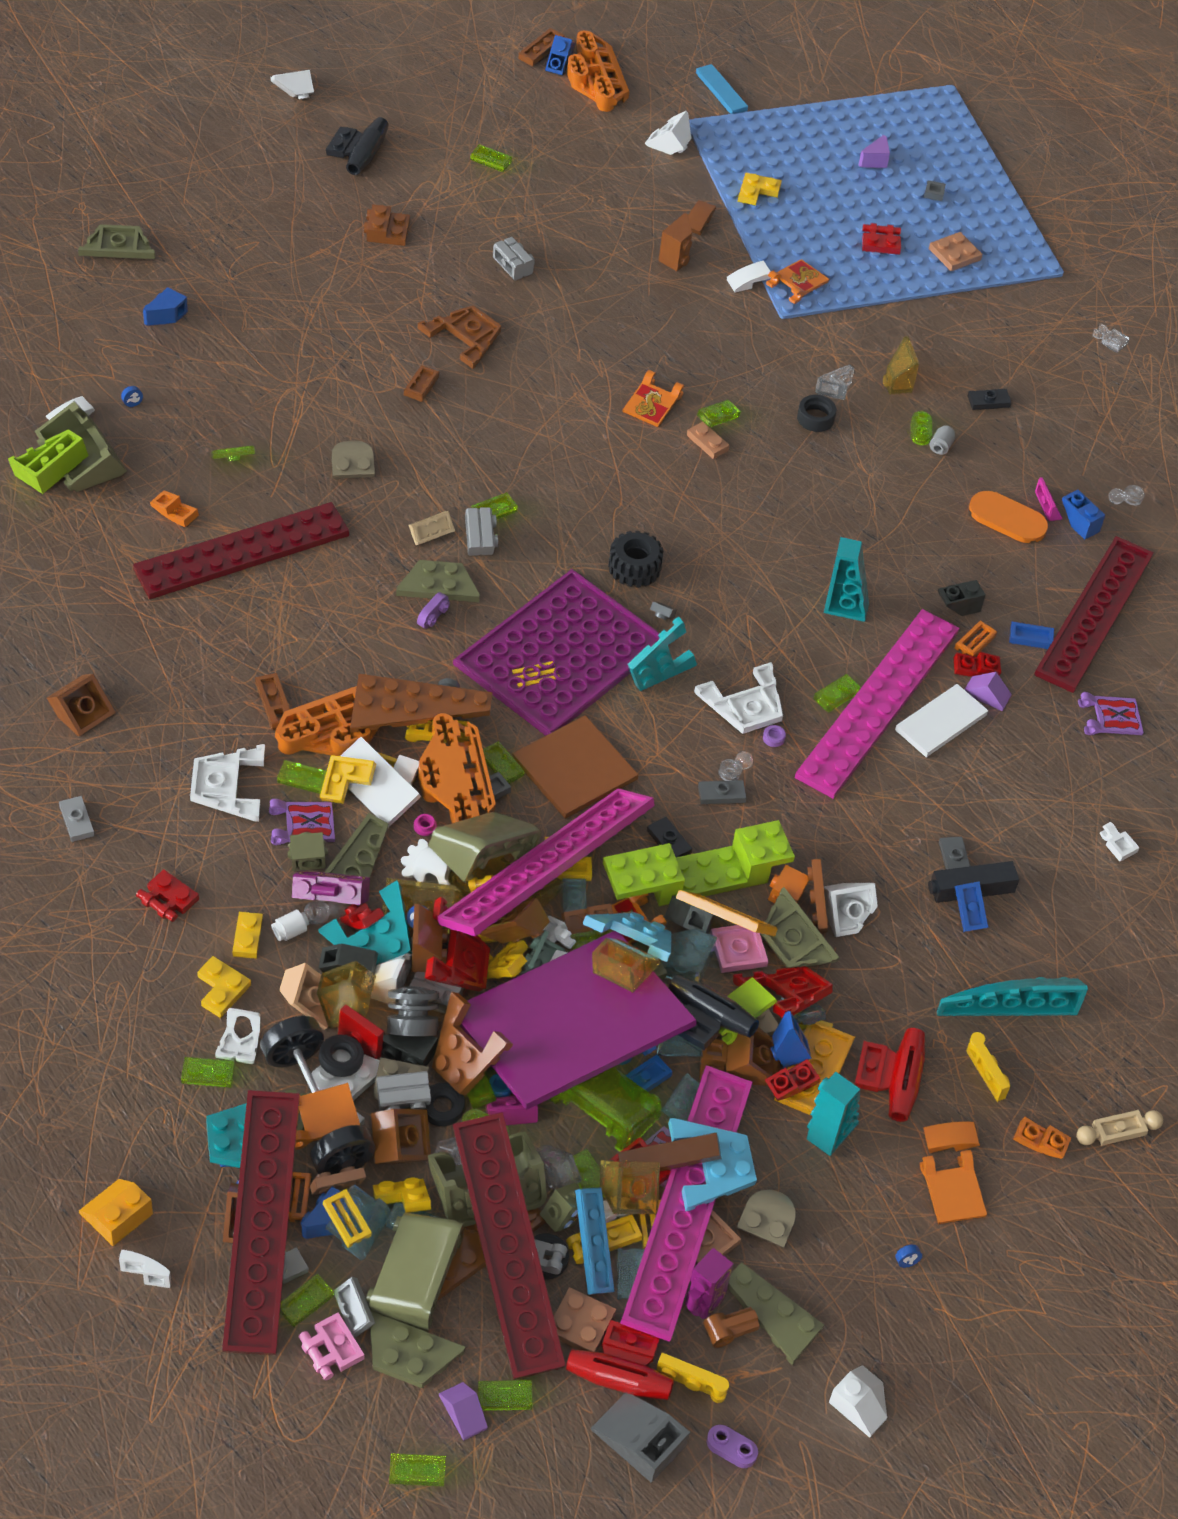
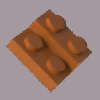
(386, 226)

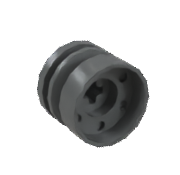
(413, 1012)

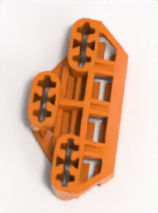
(589, 73)
(321, 732)
(449, 778)

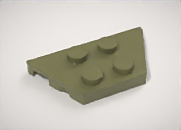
(117, 242)
(432, 577)
(797, 938)
(409, 1352)

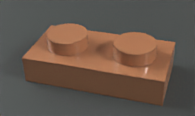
(708, 440)
(345, 1179)

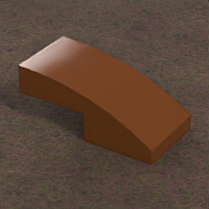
(700, 215)
(575, 919)
(714, 1056)

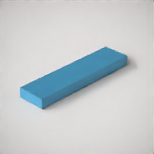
(721, 89)
(594, 1241)

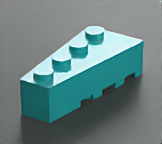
(848, 584)
(834, 1113)

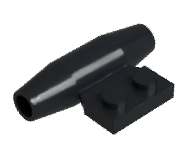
(357, 145)
(711, 1012)

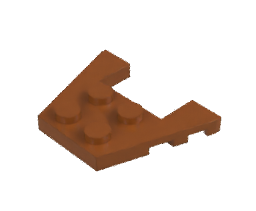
(468, 325)
(458, 1055)

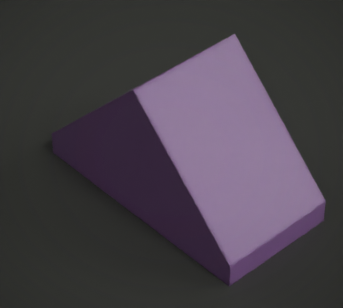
(876, 154)
(989, 690)
(464, 1410)

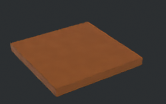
(575, 766)

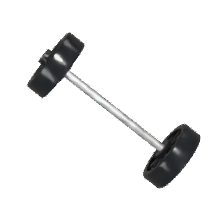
(292, 1044)

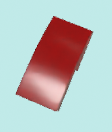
(973, 666)
(360, 916)
(793, 1081)

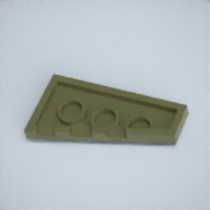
(361, 849)
(784, 1320)

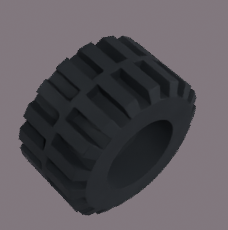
(635, 559)

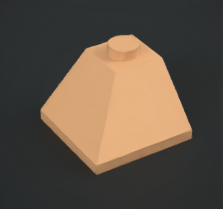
(300, 990)

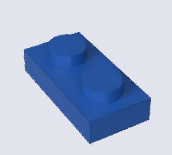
(971, 906)
(650, 1073)

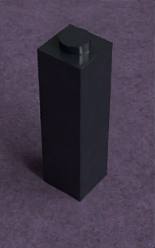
(993, 879)

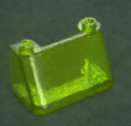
(615, 1104)

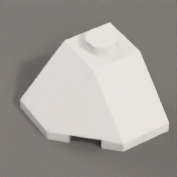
(295, 84)
(672, 136)
(849, 906)
(390, 976)
(861, 1400)

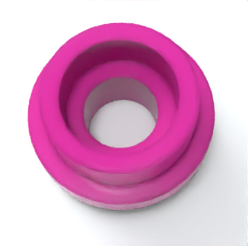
(424, 820)

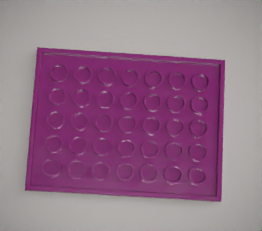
(575, 628)
(571, 1023)

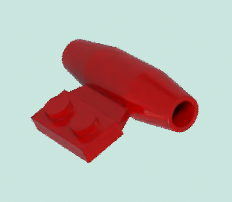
(898, 1072)
(623, 1363)

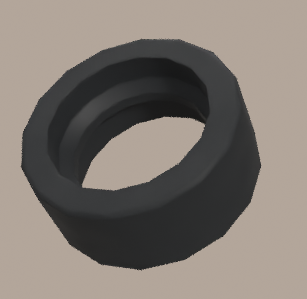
(818, 402)

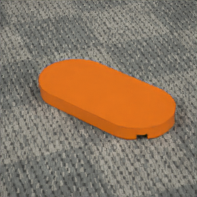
(1008, 516)

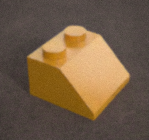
(118, 1210)

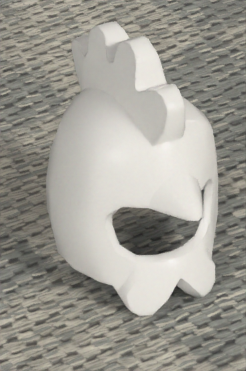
(425, 865)

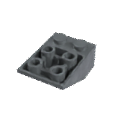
(642, 1435)

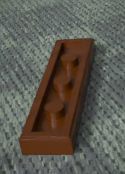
(678, 1153)

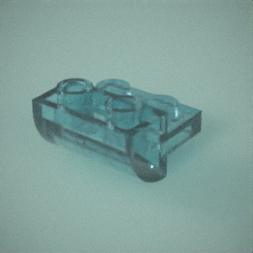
(374, 1213)

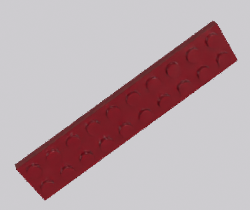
(240, 550)
(1093, 614)
(261, 1223)
(508, 1246)

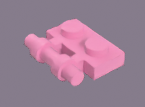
(339, 1343)

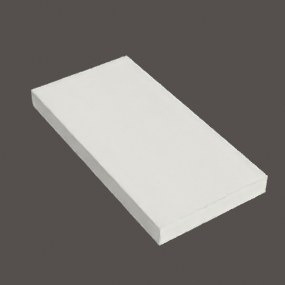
(941, 720)
(388, 793)

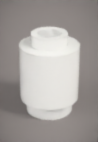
(290, 925)

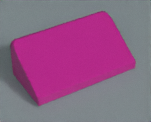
(1047, 501)
(513, 1110)

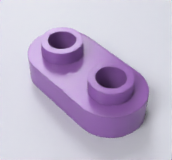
(430, 613)
(730, 1447)

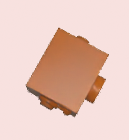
(793, 881)

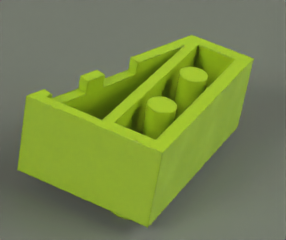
(49, 462)

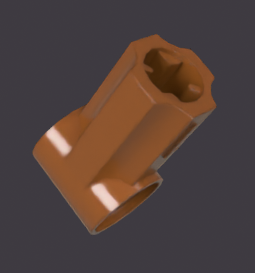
(725, 1328)

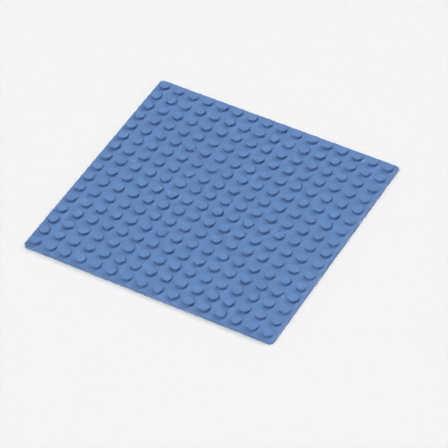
(831, 197)

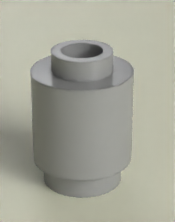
(942, 440)

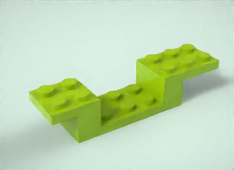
(703, 873)

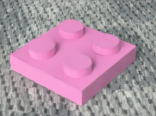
(738, 949)

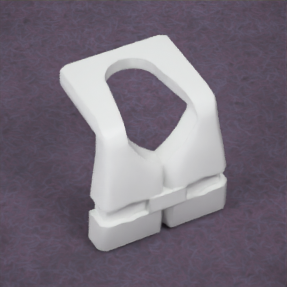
(232, 1046)

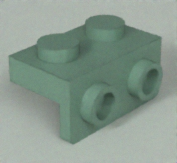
(541, 952)

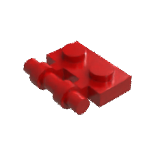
(881, 243)
(172, 891)

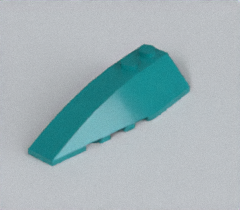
(1018, 998)

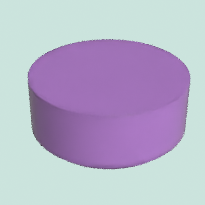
(774, 736)

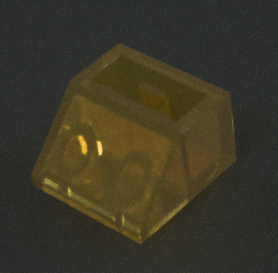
(623, 963)
(344, 985)

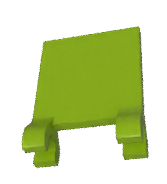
(752, 998)

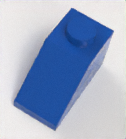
(790, 1042)

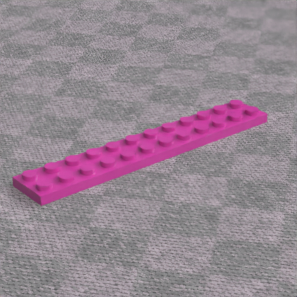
(876, 704)
(545, 862)
(679, 1233)

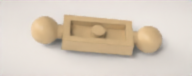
(1119, 1127)

